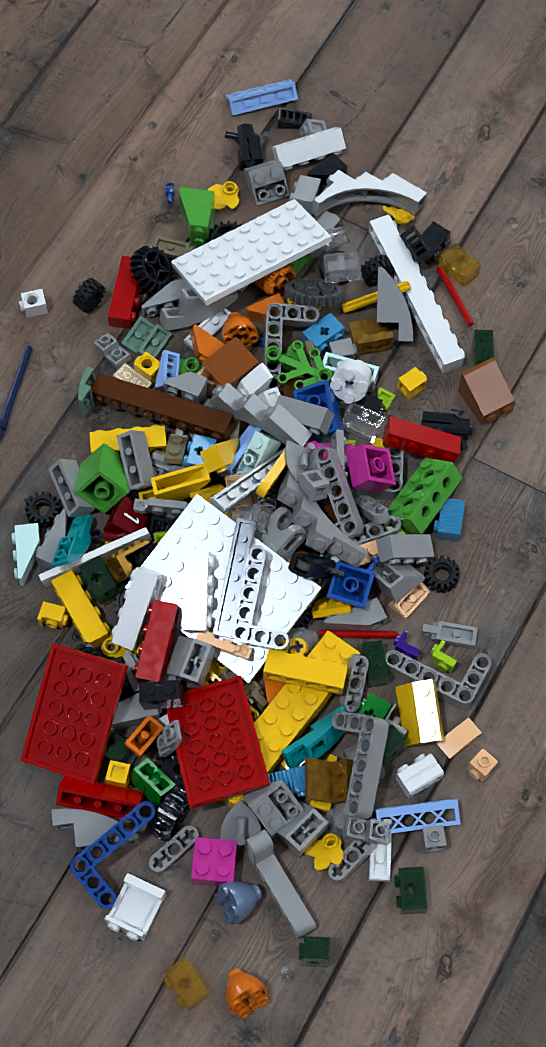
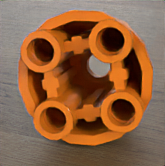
(239, 327)
(244, 993)

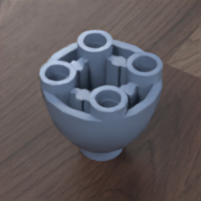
(237, 900)

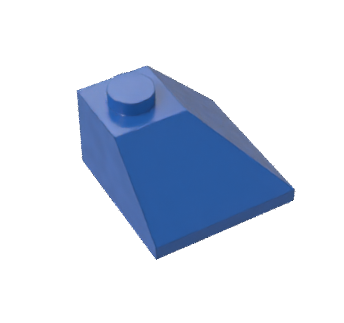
(353, 587)

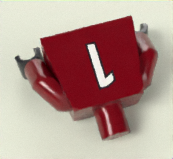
(120, 522)

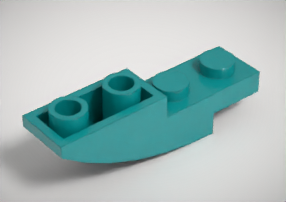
(75, 543)
(314, 743)

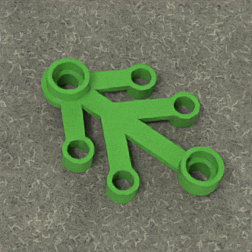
(301, 367)

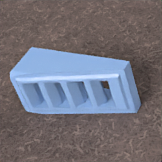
(163, 370)

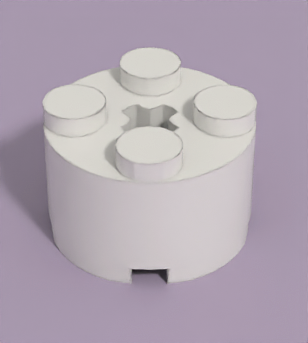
(351, 380)

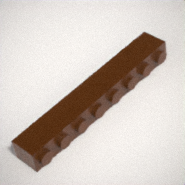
(162, 407)

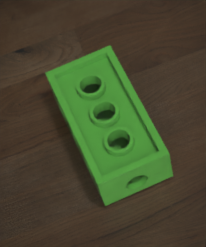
(424, 494)

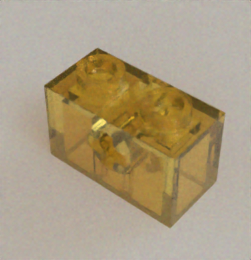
(459, 264)
(184, 972)

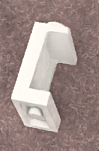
(135, 908)

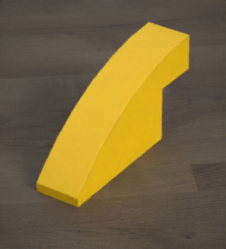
(177, 484)

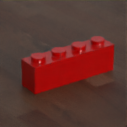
(124, 297)
(421, 440)
(157, 642)
(98, 798)

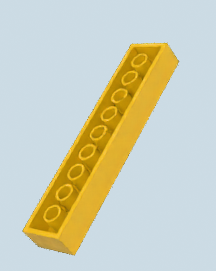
(294, 709)

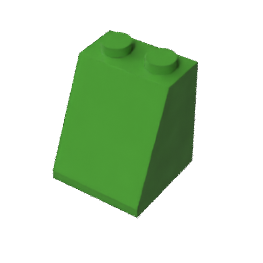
(197, 213)
(102, 479)

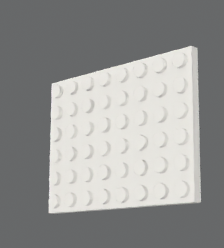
(282, 595)

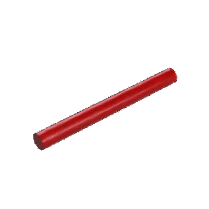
(457, 300)
(361, 634)

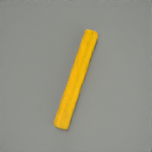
(370, 298)

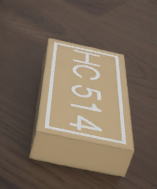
(130, 375)

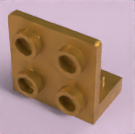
(370, 335)
(118, 566)
(327, 780)

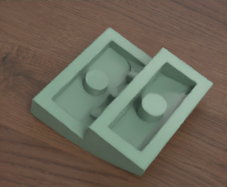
(145, 338)
(85, 394)

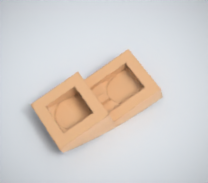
(459, 737)

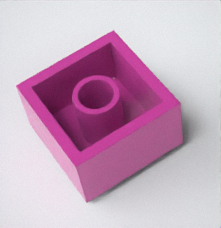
(371, 468)
(213, 861)

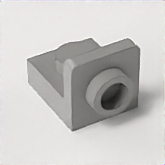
(312, 126)

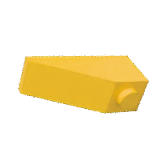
(220, 455)

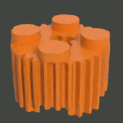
(275, 281)

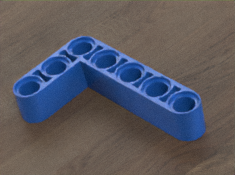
(107, 848)

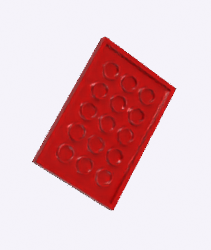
(74, 713)
(218, 743)

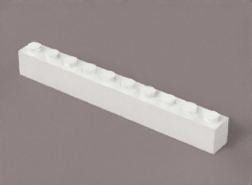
(419, 299)

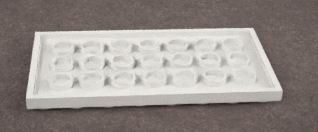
(251, 251)

